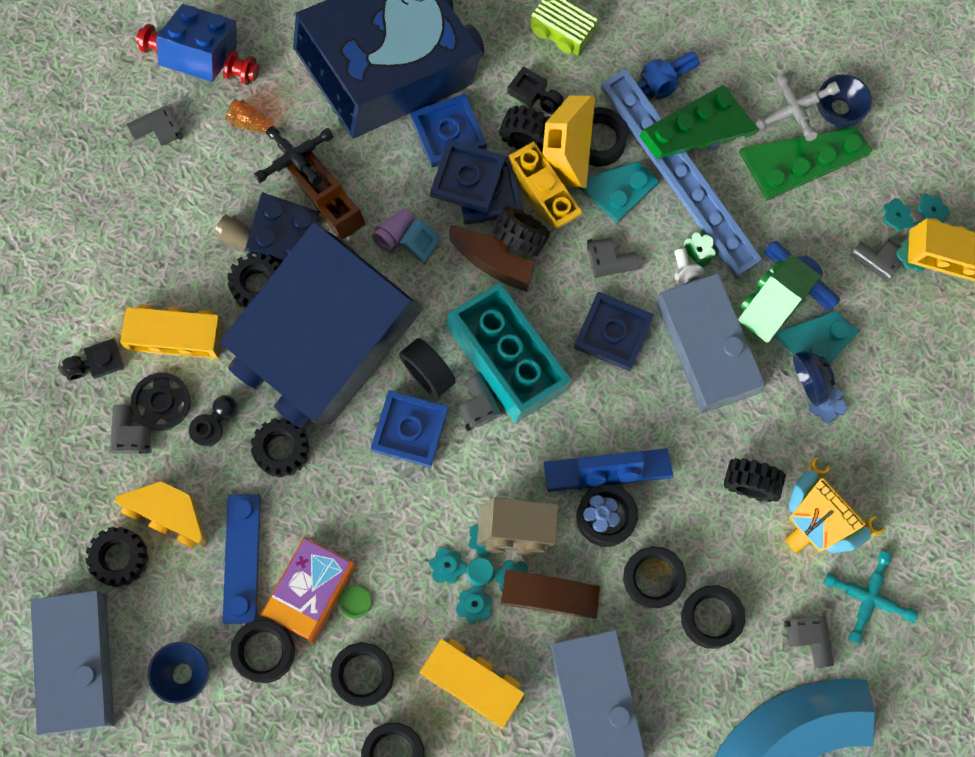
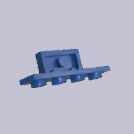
(608, 469)

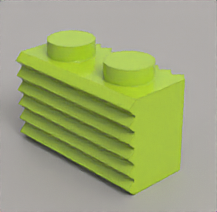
(564, 25)

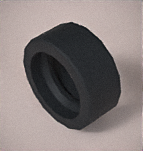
(615, 121)
(427, 367)
(624, 499)
(676, 566)
(736, 609)
(240, 640)
(338, 669)
(392, 729)

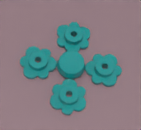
(899, 216)
(478, 571)

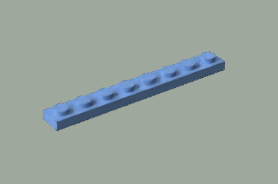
(684, 178)

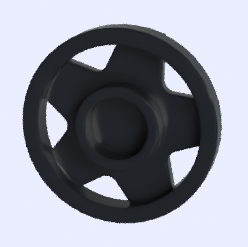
(160, 401)

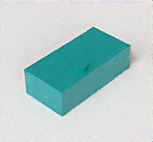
(507, 352)

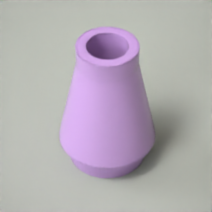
(391, 231)

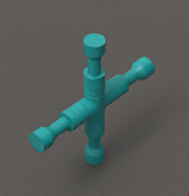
(870, 597)

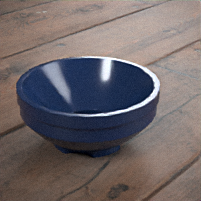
(854, 93)
(814, 375)
(162, 667)

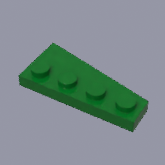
(699, 124)
(794, 162)

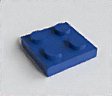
(444, 121)
(409, 428)

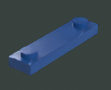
(241, 559)

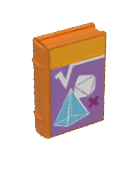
(309, 590)

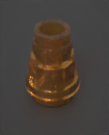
(247, 117)

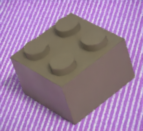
(517, 526)

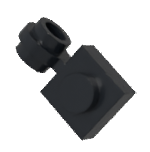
(530, 86)
(101, 359)

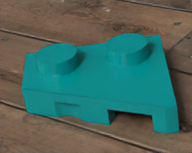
(620, 189)
(821, 336)

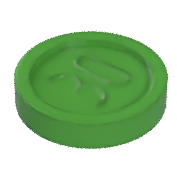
(355, 602)

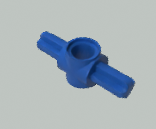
(661, 78)
(820, 291)

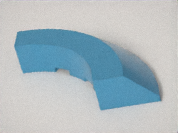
(806, 722)

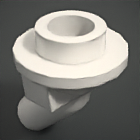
(686, 273)

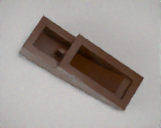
(329, 198)
(493, 257)
(549, 594)

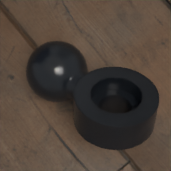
(223, 408)

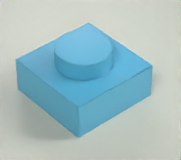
(420, 240)

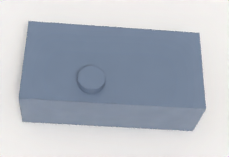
(710, 343)
(71, 663)
(596, 697)

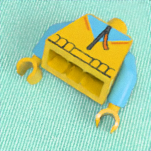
(825, 516)

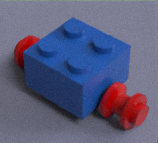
(198, 45)

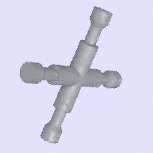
(797, 106)

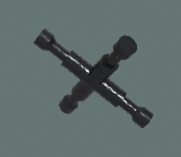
(293, 155)

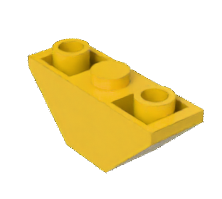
(569, 140)
(543, 187)
(166, 510)

